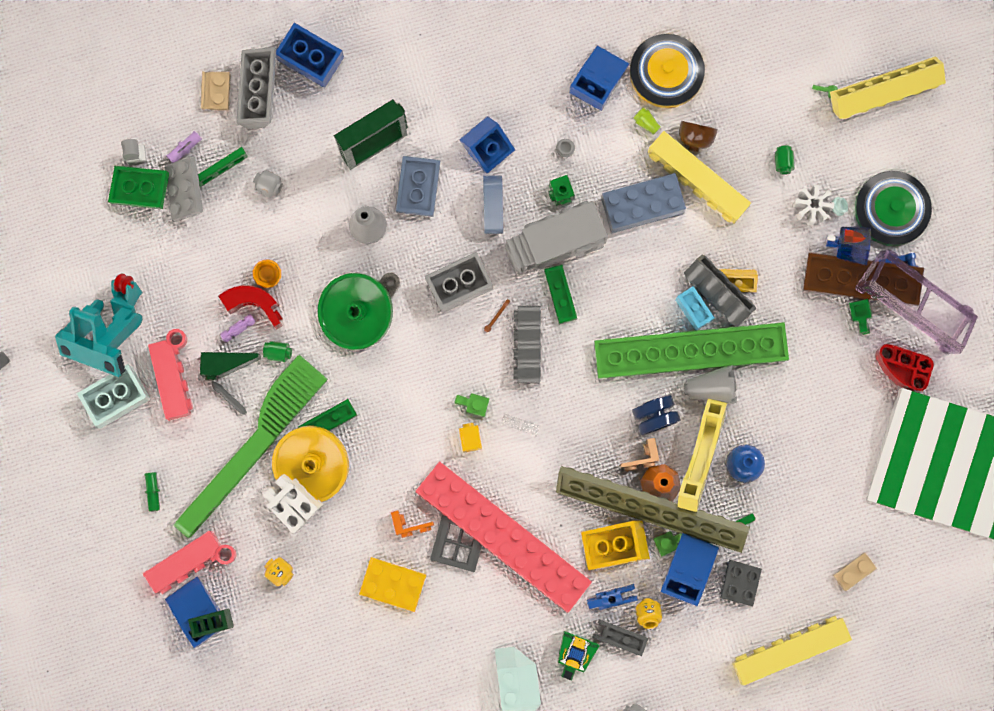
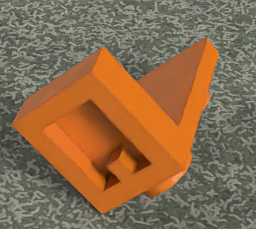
(399, 521)

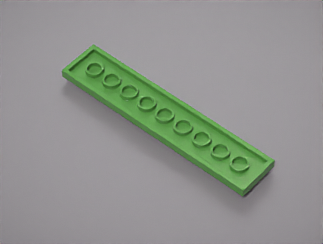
(691, 350)

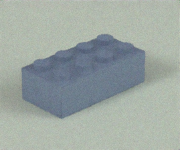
(643, 203)

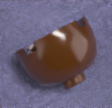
(696, 135)

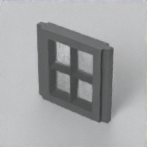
(456, 552)

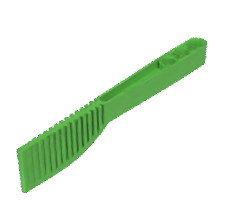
(280, 407)

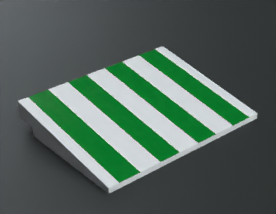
(937, 463)

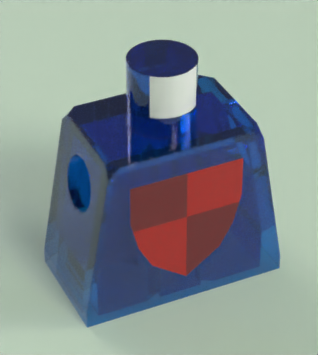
(852, 244)

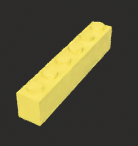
(888, 87)
(698, 177)
(791, 651)

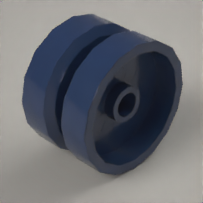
(656, 415)

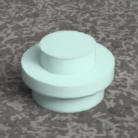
(840, 206)

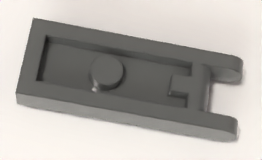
(622, 638)

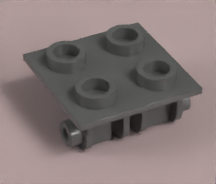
(740, 583)

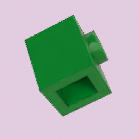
(561, 191)

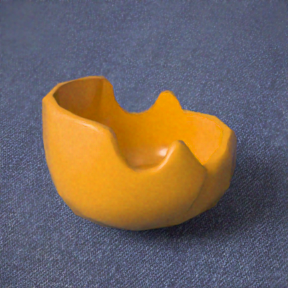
(267, 273)

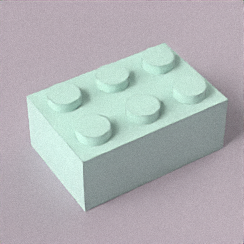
(113, 397)

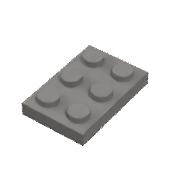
(184, 189)

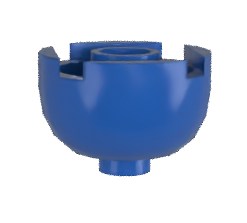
(745, 463)

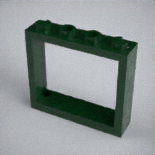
(372, 134)

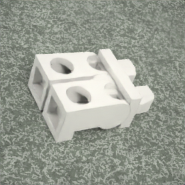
(292, 504)

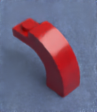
(243, 296)

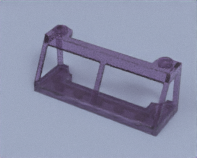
(947, 344)

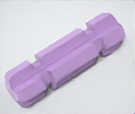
(237, 328)

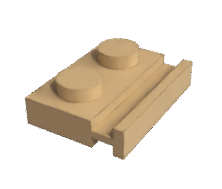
(215, 90)

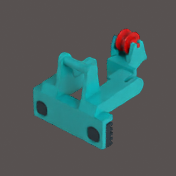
(103, 350)

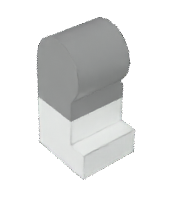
(133, 152)

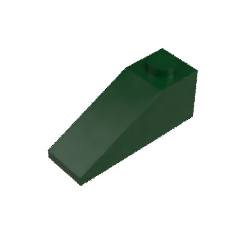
(220, 364)

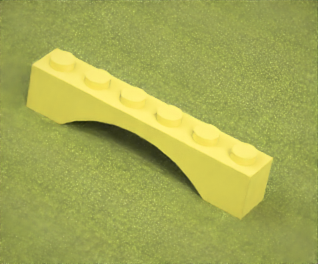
(702, 457)

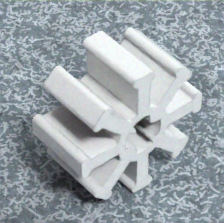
(813, 198)

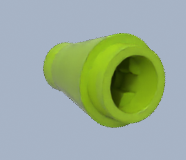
(646, 120)

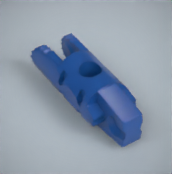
(601, 599)

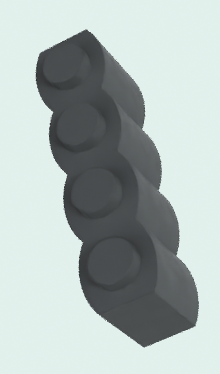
(717, 288)
(528, 344)

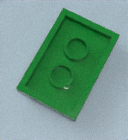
(138, 187)

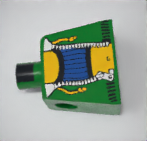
(575, 654)

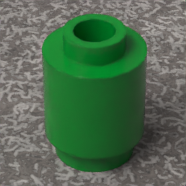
(784, 160)
(277, 351)

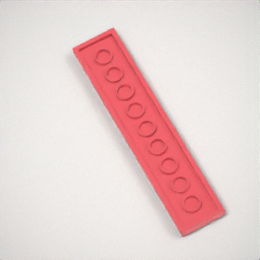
(503, 537)

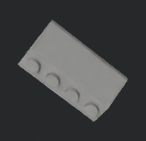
(256, 87)

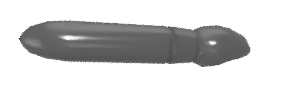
(228, 397)

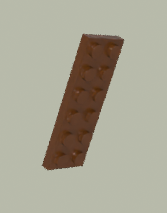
(839, 277)

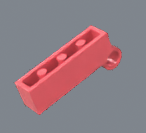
(169, 376)
(185, 561)

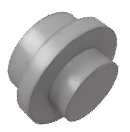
(565, 148)

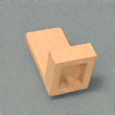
(649, 449)

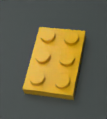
(392, 584)

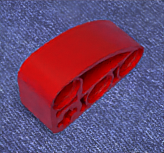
(905, 374)

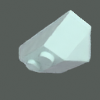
(517, 680)

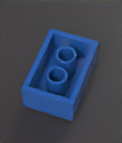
(309, 55)

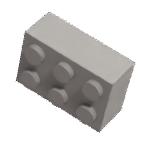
(459, 282)

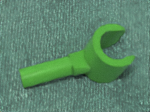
(826, 89)

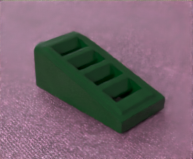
(223, 620)

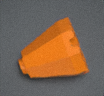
(651, 482)

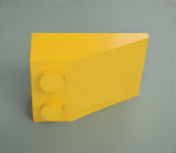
(615, 545)

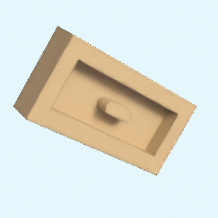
(854, 571)

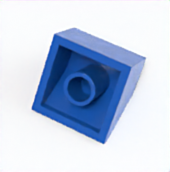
(487, 144)

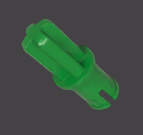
(152, 491)

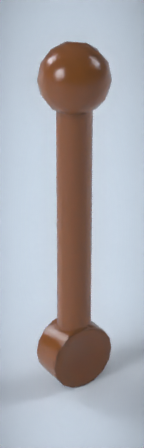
(487, 328)

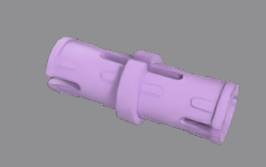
(174, 156)

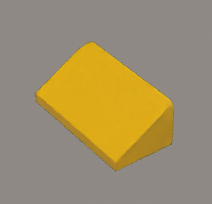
(744, 279)

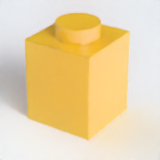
(470, 437)

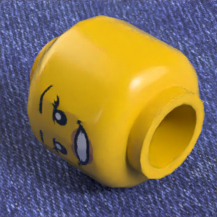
(278, 571)
(649, 613)

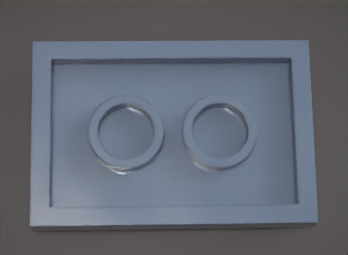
(418, 186)

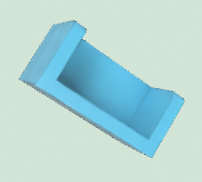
(694, 308)

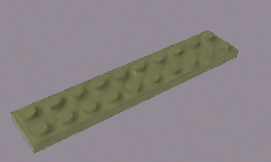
(651, 509)

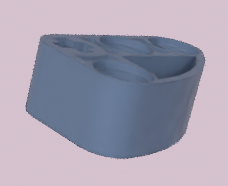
(493, 204)

